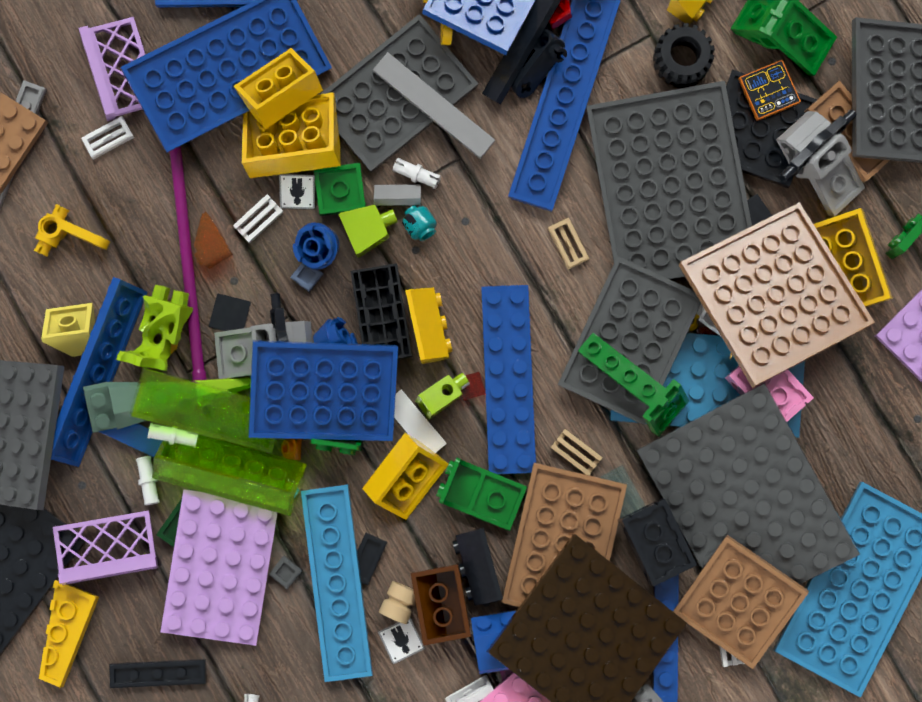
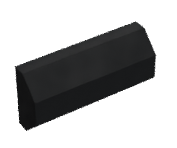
(381, 308)

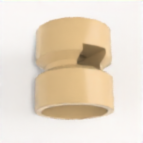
(399, 602)

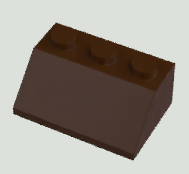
(441, 604)

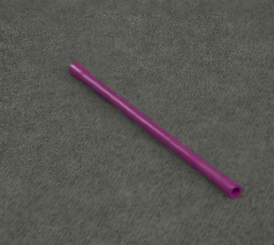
(187, 264)

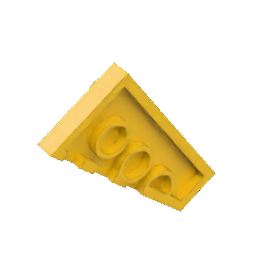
(68, 622)

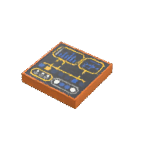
(769, 90)

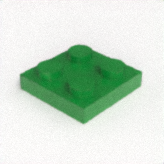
(339, 189)
(904, 240)

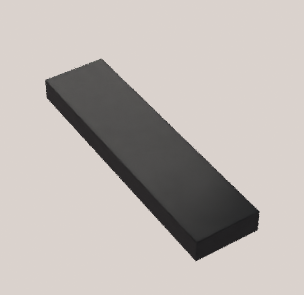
(158, 673)

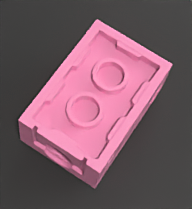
(785, 389)

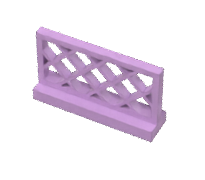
(98, 66)
(106, 568)

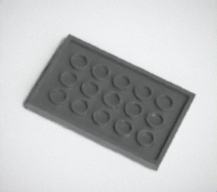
(887, 90)
(378, 118)
(642, 320)
(27, 430)

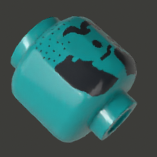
(419, 223)

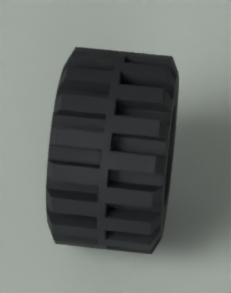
(686, 37)

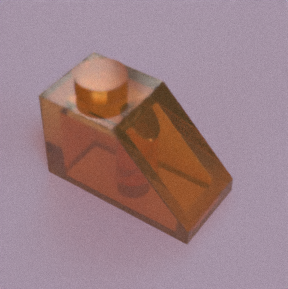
(209, 243)

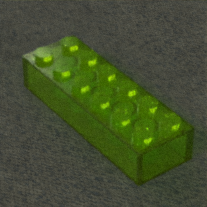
(195, 408)
(232, 473)

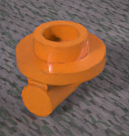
(292, 449)

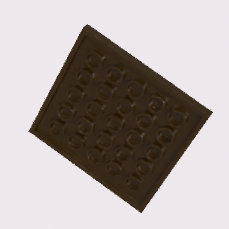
(586, 631)

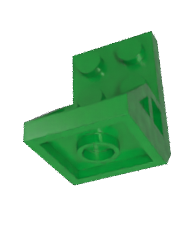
(786, 27)

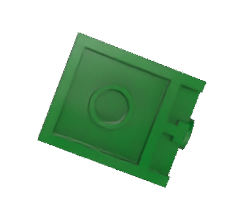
(662, 402)

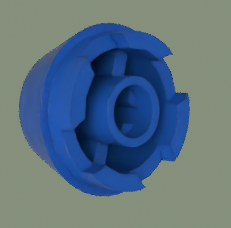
(316, 246)
(334, 332)

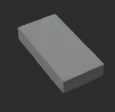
(397, 195)

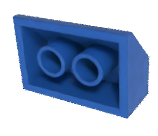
(485, 632)

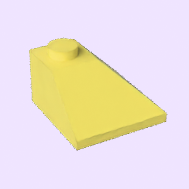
(69, 328)

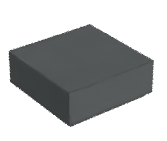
(285, 572)

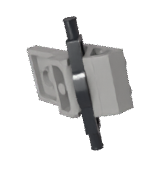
(821, 154)
(235, 346)

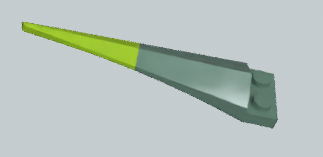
(111, 401)

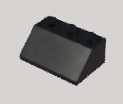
(477, 567)

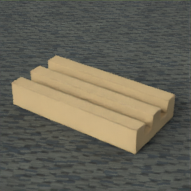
(559, 225)
(592, 465)

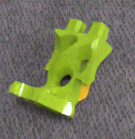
(168, 322)

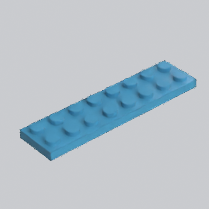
(336, 583)

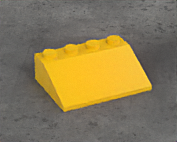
(295, 143)
(856, 254)

